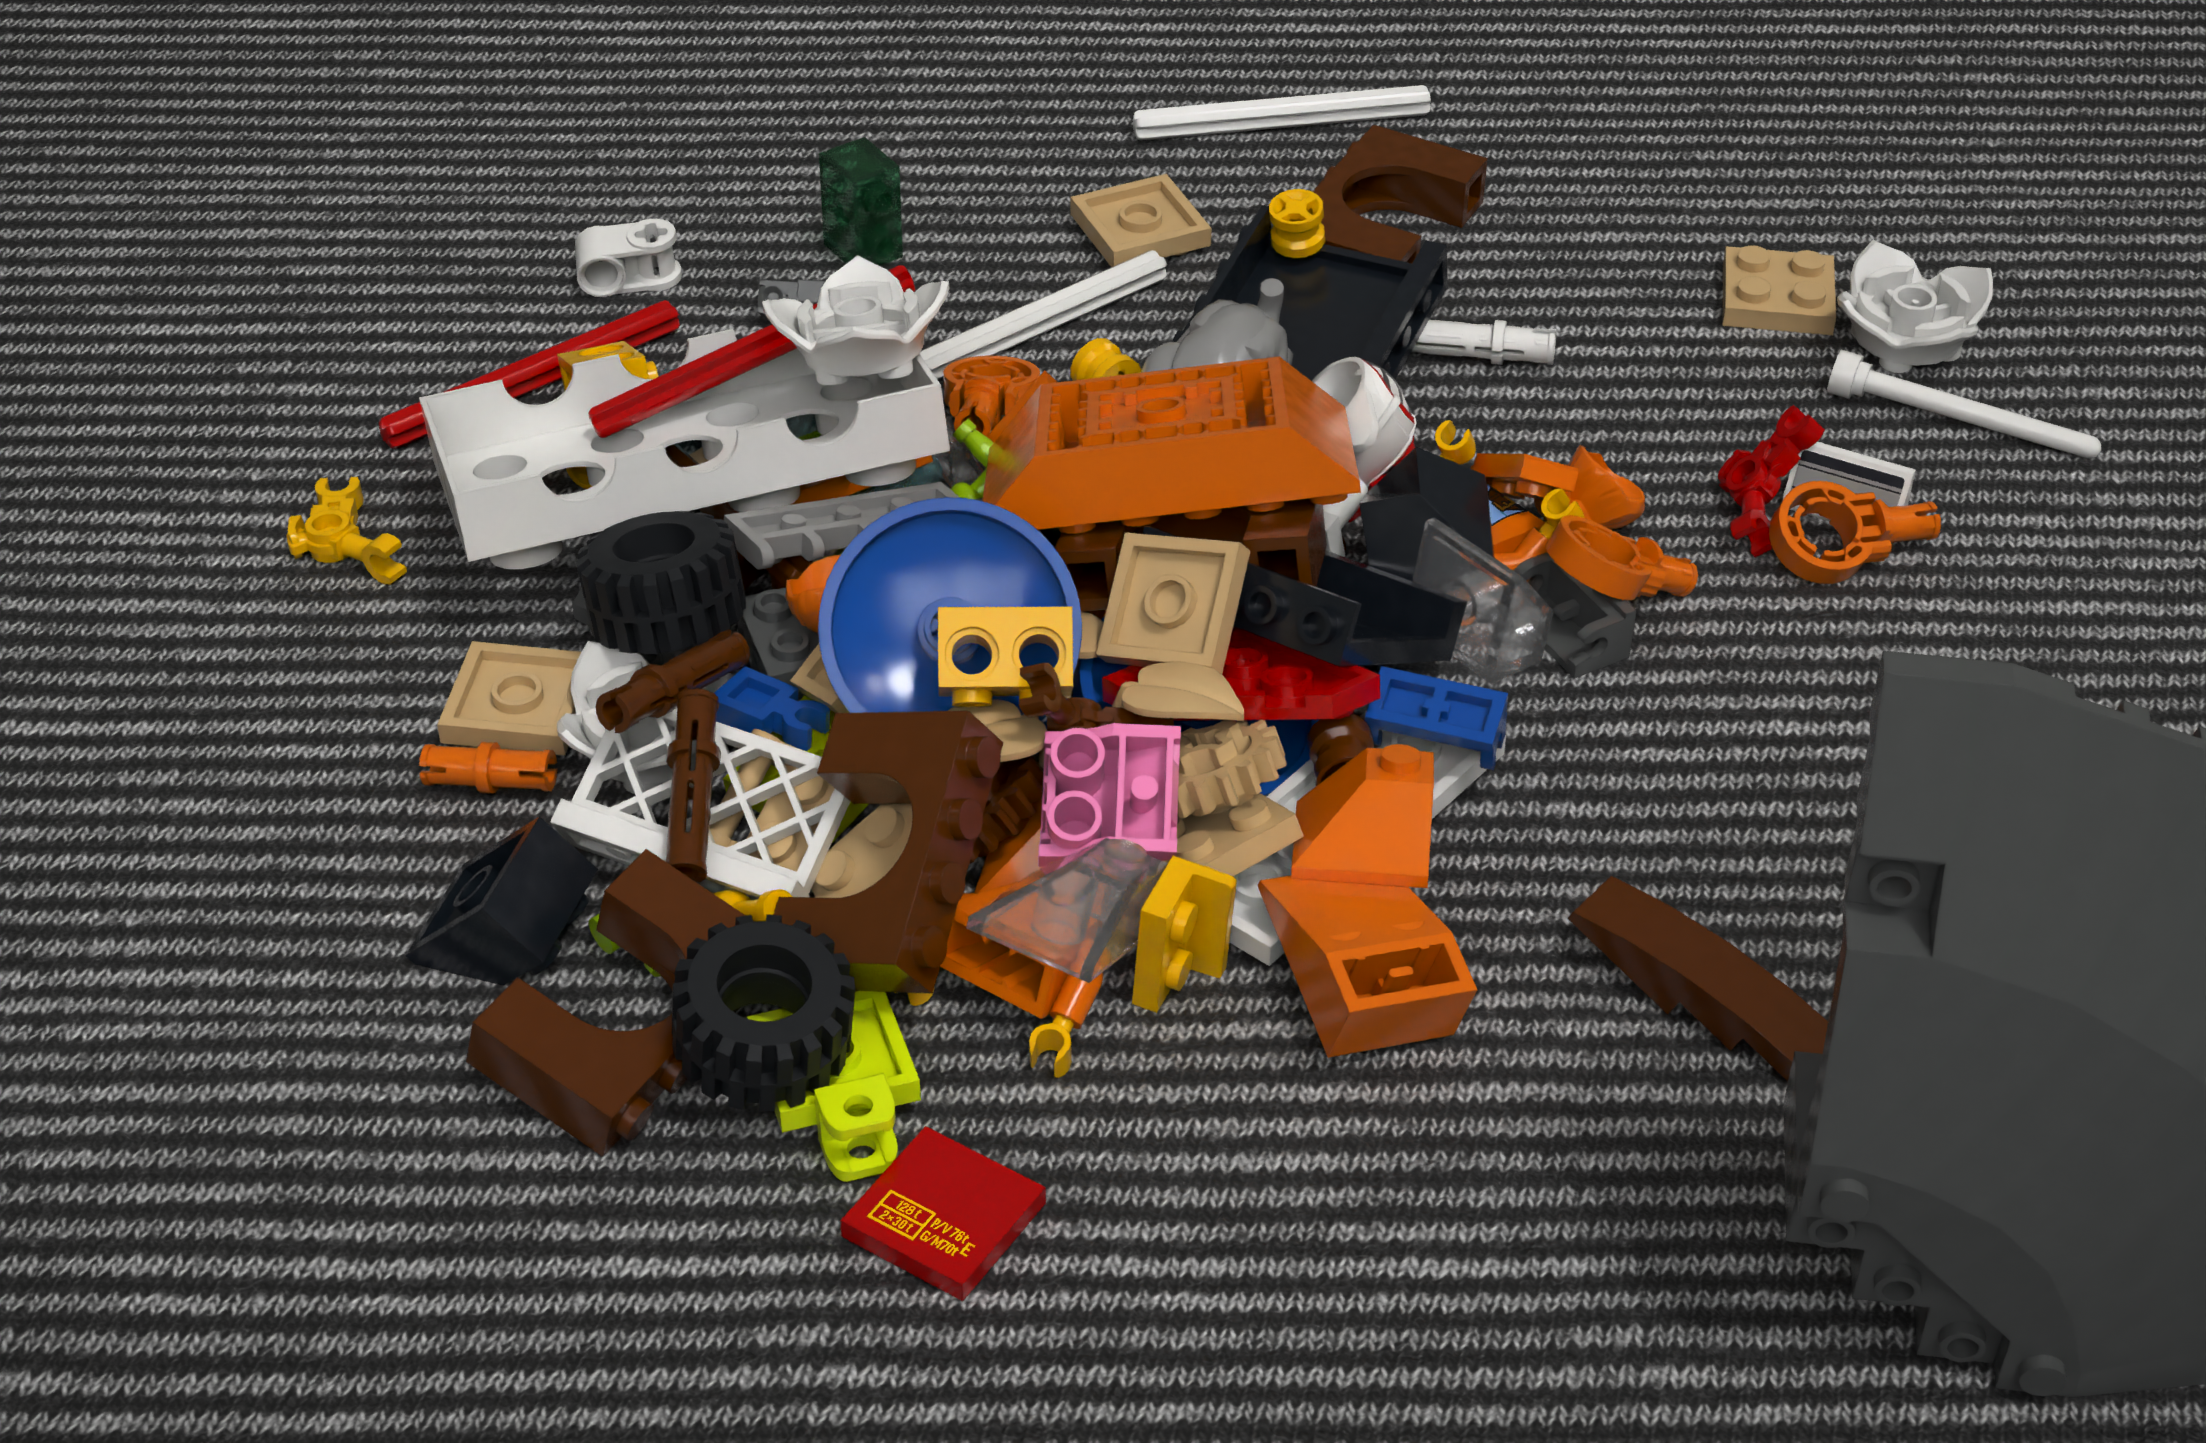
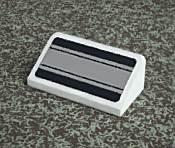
(1854, 471)

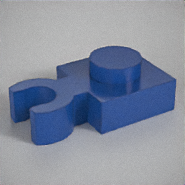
(767, 704)

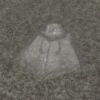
(1504, 615)
(1076, 910)

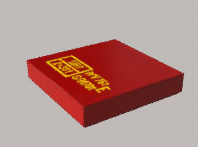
(943, 1213)

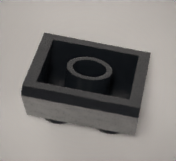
(507, 908)

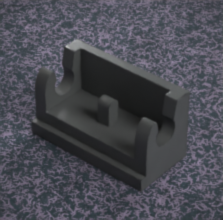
(1586, 625)

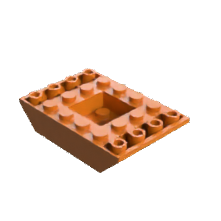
(1172, 446)

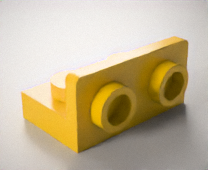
(1182, 930)

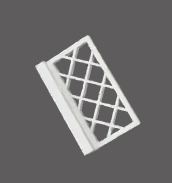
(623, 837)

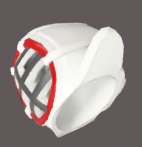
(1375, 412)

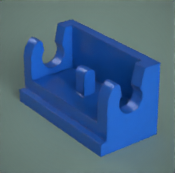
(1439, 712)

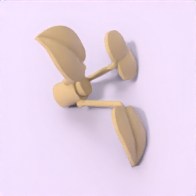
(1161, 692)

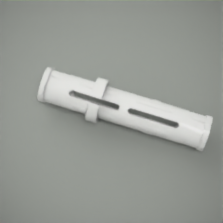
(1488, 341)

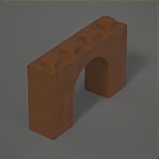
(1397, 174)
(1280, 540)
(945, 770)
(591, 1077)

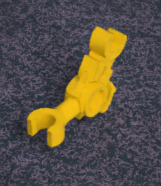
(333, 533)

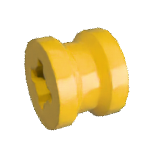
(1297, 223)
(1101, 359)

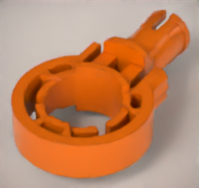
(986, 388)
(1863, 527)
(1617, 564)

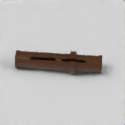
(655, 687)
(694, 722)

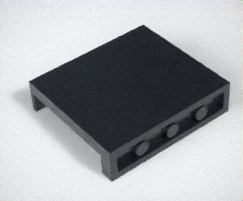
(1336, 299)
(1350, 615)

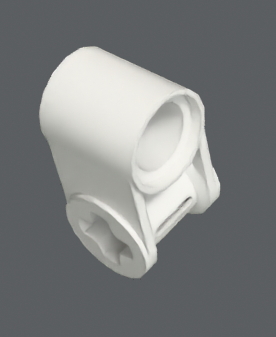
(626, 258)

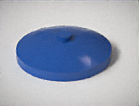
(927, 555)

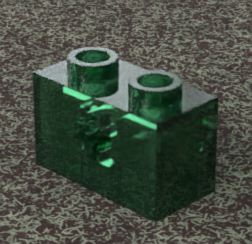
(861, 202)

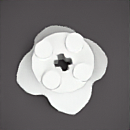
(1913, 317)
(859, 323)
(599, 672)

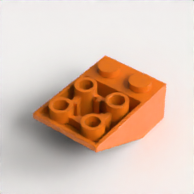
(1369, 962)

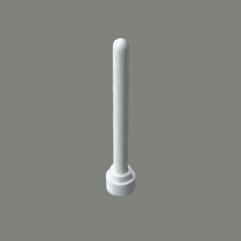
(1855, 377)

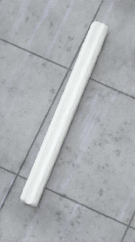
(1281, 112)
(1048, 312)

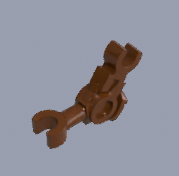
(1071, 712)

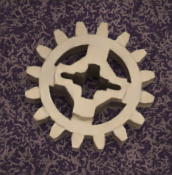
(1226, 765)

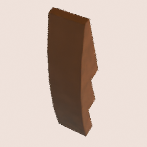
(1710, 977)

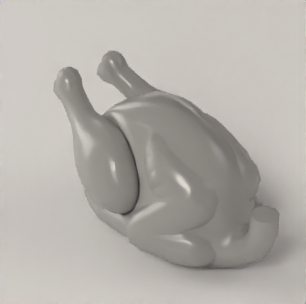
(1228, 334)

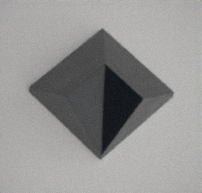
(1414, 492)

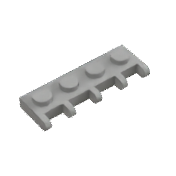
(818, 526)

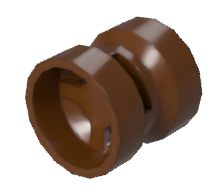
(1335, 743)

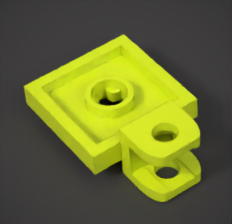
(863, 1098)

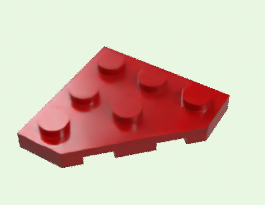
(1279, 682)

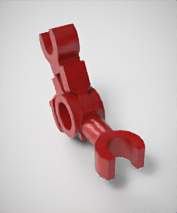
(1756, 475)

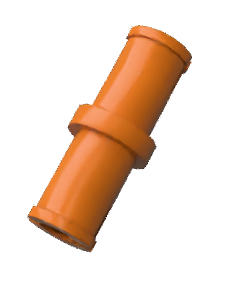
(488, 767)

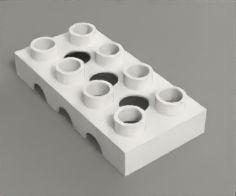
(498, 449)

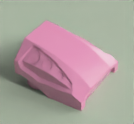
(1110, 786)

